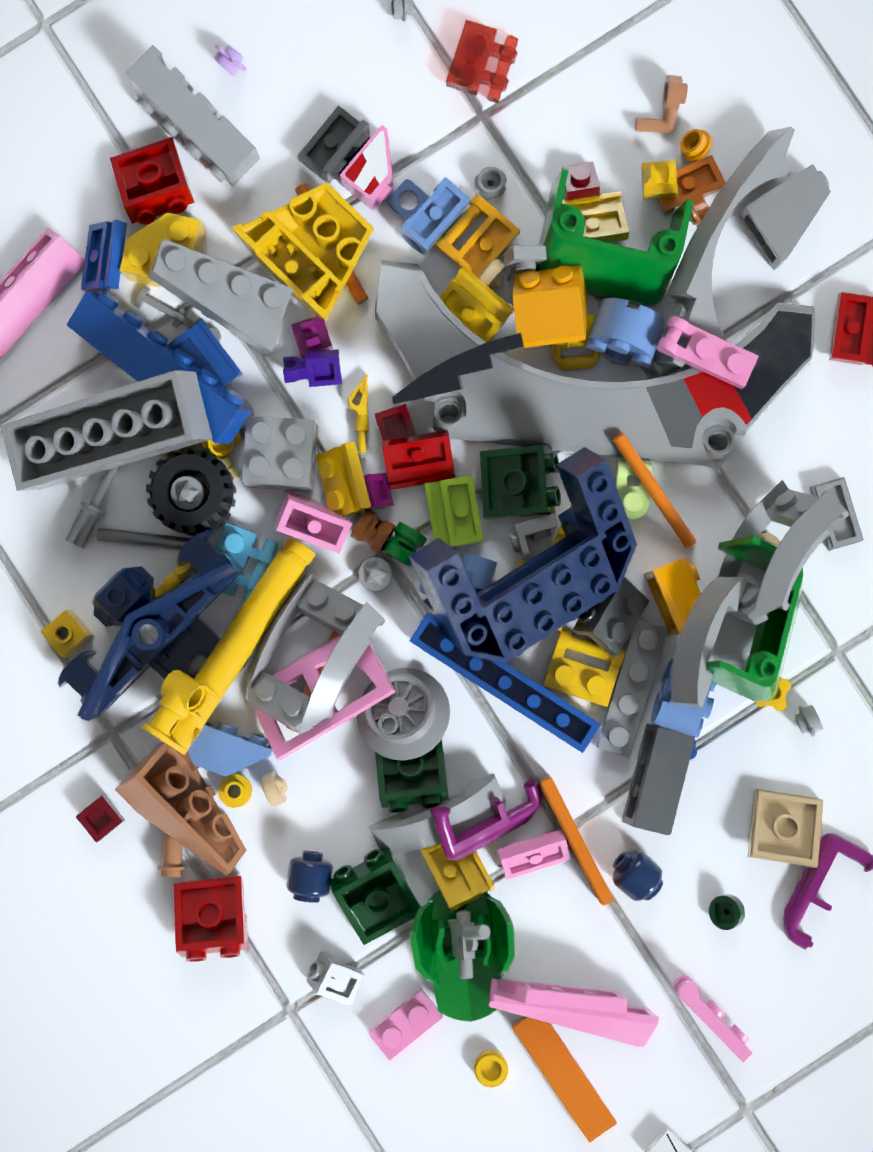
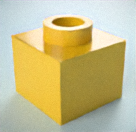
(78, 633)

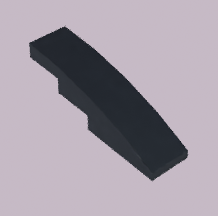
(447, 375)

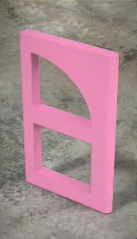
(308, 668)

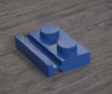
(103, 256)
(207, 353)

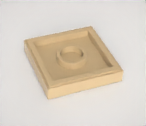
(785, 828)

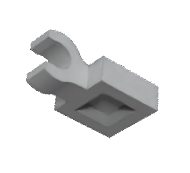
(523, 258)

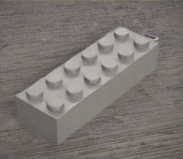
(106, 430)

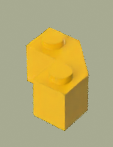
(142, 245)

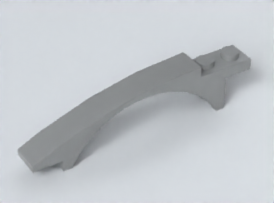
(693, 277)

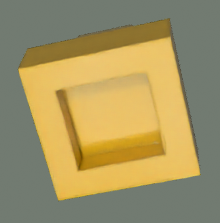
(659, 180)

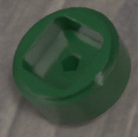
(726, 912)

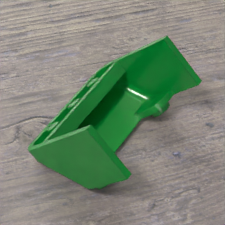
(609, 267)
(771, 637)

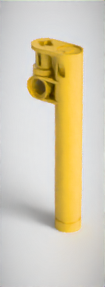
(190, 700)

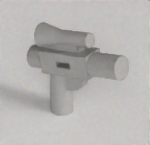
(465, 941)

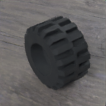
(182, 464)

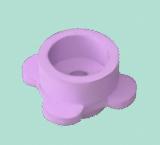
(229, 59)

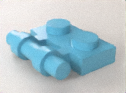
(240, 546)

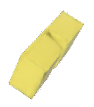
(233, 470)

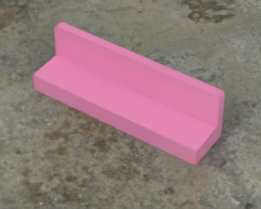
(34, 285)

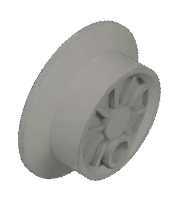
(409, 719)

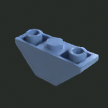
(225, 751)

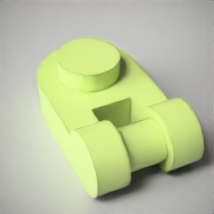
(634, 498)

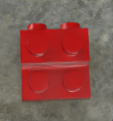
(152, 181)
(210, 918)

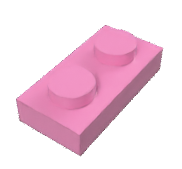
(534, 854)
(405, 1024)

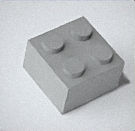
(279, 453)

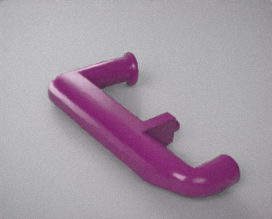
(488, 830)
(811, 881)

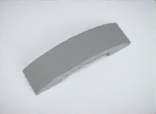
(689, 674)
(419, 830)

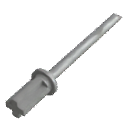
(90, 513)

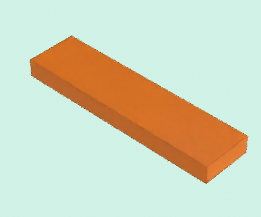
(575, 840)
(565, 1076)

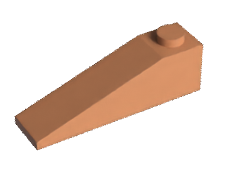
(175, 799)

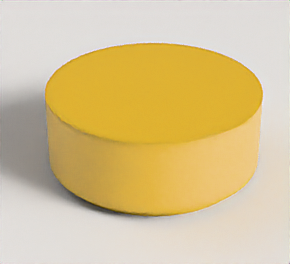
(491, 1068)

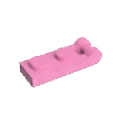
(708, 352)
(712, 1016)

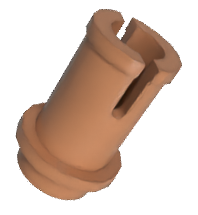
(171, 858)

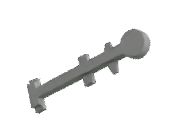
(178, 317)

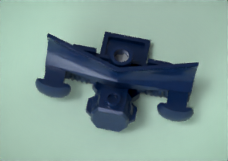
(152, 631)

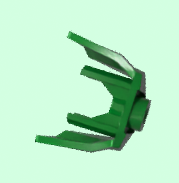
(434, 960)

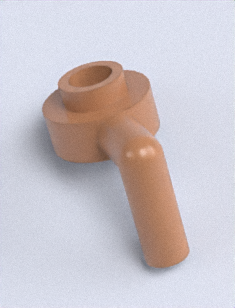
(673, 95)

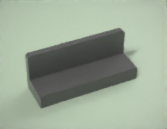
(658, 779)

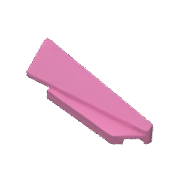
(577, 1008)

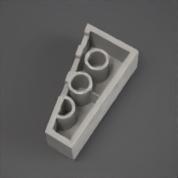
(191, 118)
(224, 293)

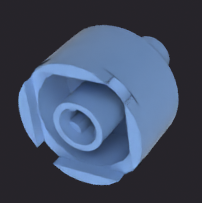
(626, 332)
(679, 717)

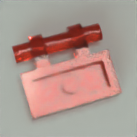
(471, 59)

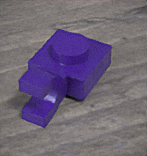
(319, 367)

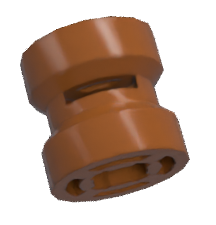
(373, 530)

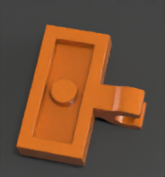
(694, 184)

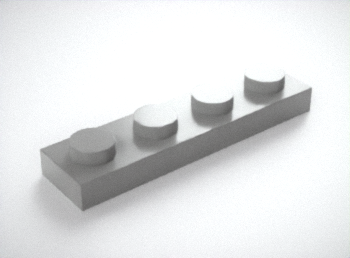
(632, 688)

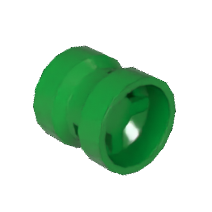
(408, 537)

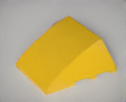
(309, 245)

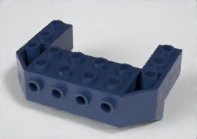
(547, 588)

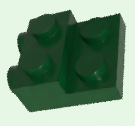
(519, 481)
(412, 781)
(374, 895)

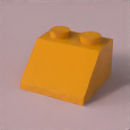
(550, 305)
(674, 592)

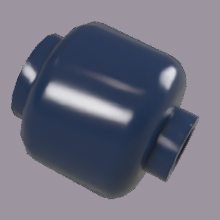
(637, 875)
(309, 877)

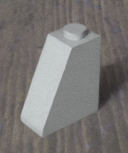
(785, 212)

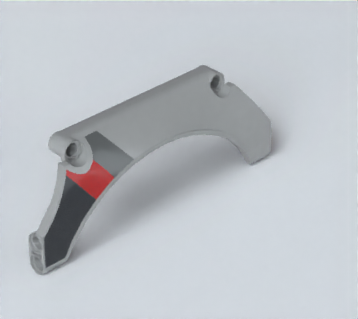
(524, 406)

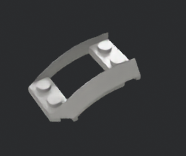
(808, 524)
(333, 610)

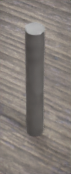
(140, 539)

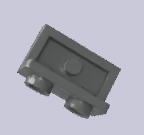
(334, 144)
(614, 618)

